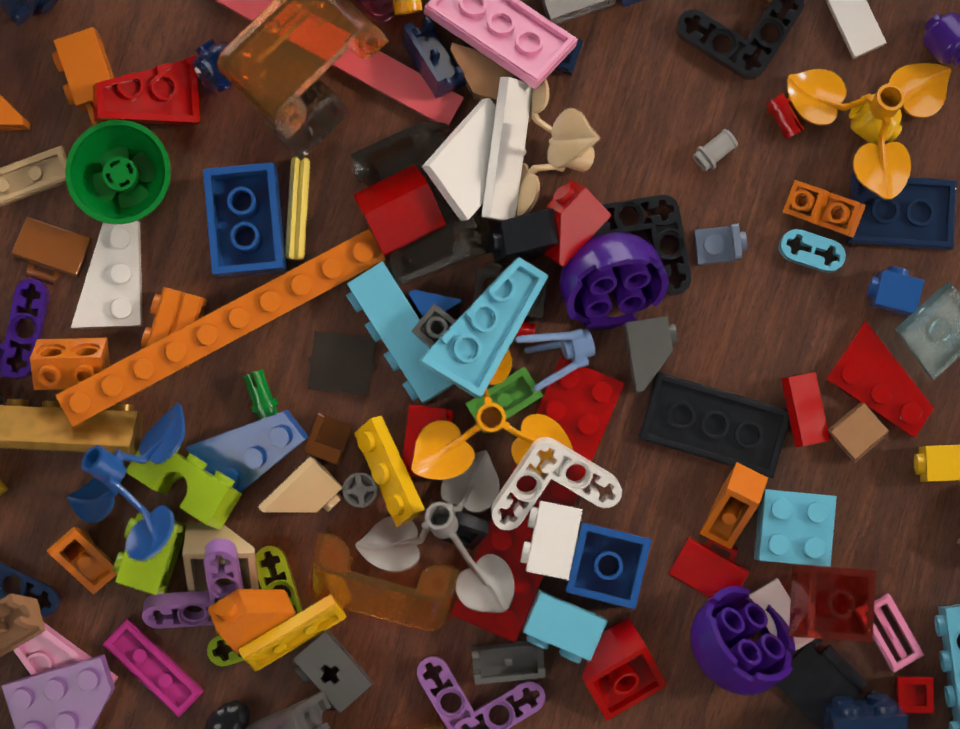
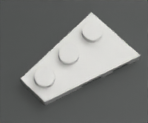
(113, 281)

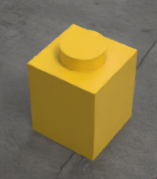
(938, 463)

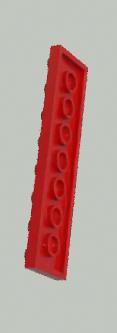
(582, 408)

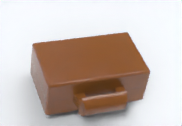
(50, 248)

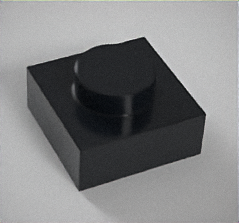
(470, 530)

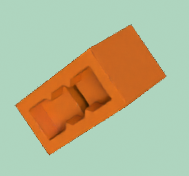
(65, 362)

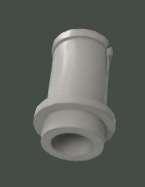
(716, 149)

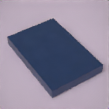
(915, 218)

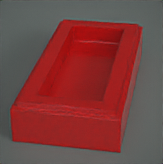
(805, 409)

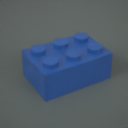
(244, 220)

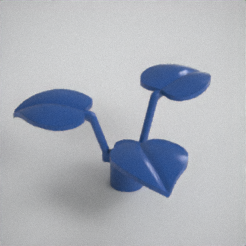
(97, 498)

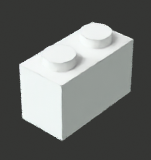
(552, 539)

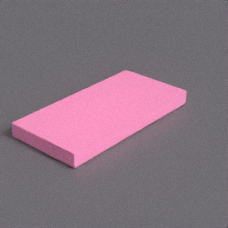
(507, 34)

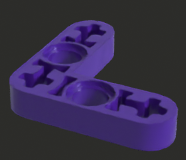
(7, 350)

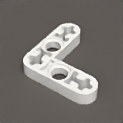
(555, 470)

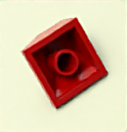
(577, 220)
(621, 670)

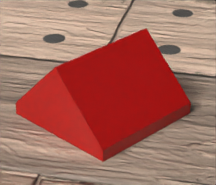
(400, 209)

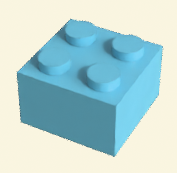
(795, 528)
(564, 626)

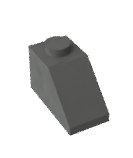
(648, 348)

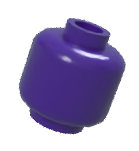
(943, 38)

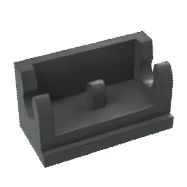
(507, 662)

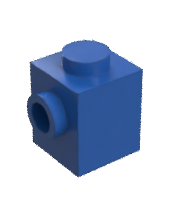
(895, 291)

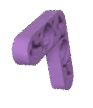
(169, 601)
(466, 713)

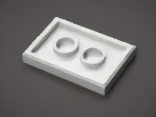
(463, 159)

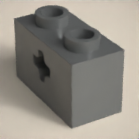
(351, 676)

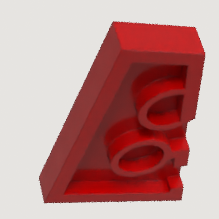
(151, 96)
(877, 379)

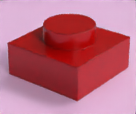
(915, 693)

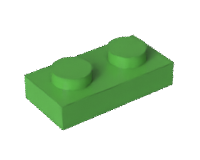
(511, 394)

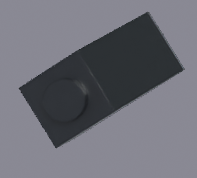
(523, 237)

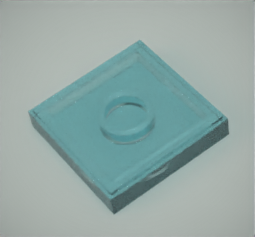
(934, 331)

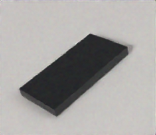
(714, 424)

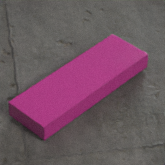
(153, 667)

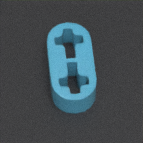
(810, 259)

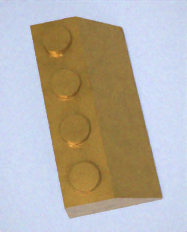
(51, 430)

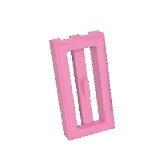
(905, 659)

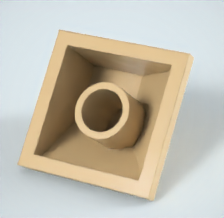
(305, 491)
(195, 540)

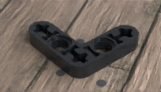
(739, 46)
(658, 229)

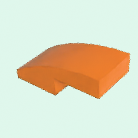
(824, 208)

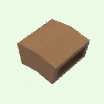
(858, 431)

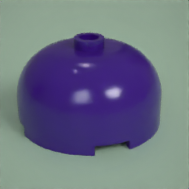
(615, 264)
(724, 648)

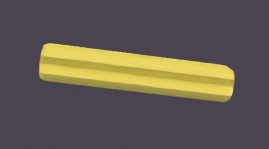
(297, 209)

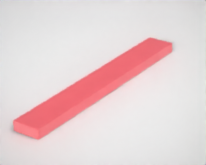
(377, 72)

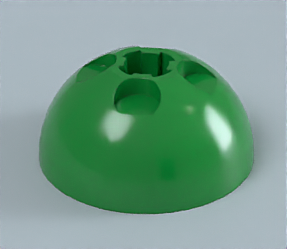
(99, 167)

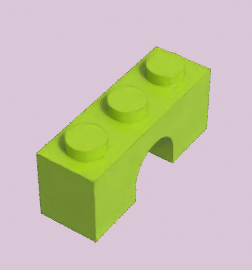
(208, 496)

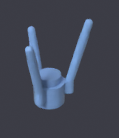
(574, 345)

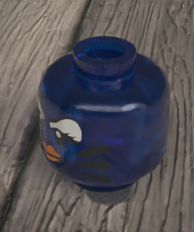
(206, 66)

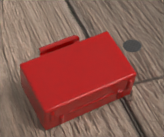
(707, 569)

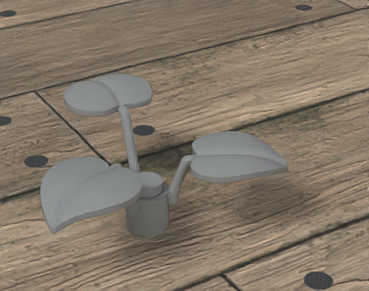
(482, 587)

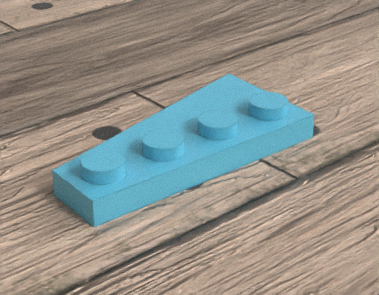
(483, 333)

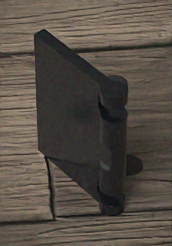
(819, 679)

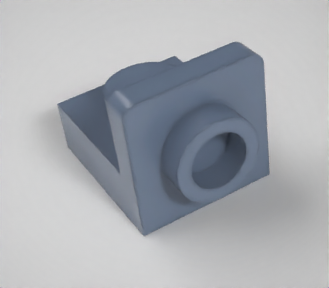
(719, 244)

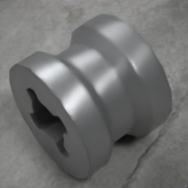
(355, 492)

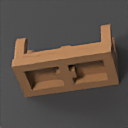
(19, 621)

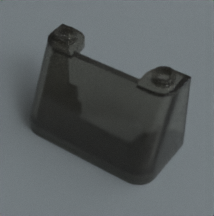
(445, 247)

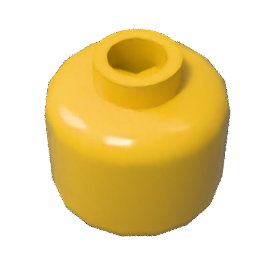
(869, 127)

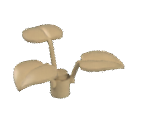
(568, 147)

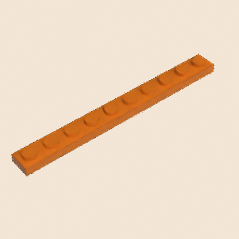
(219, 327)

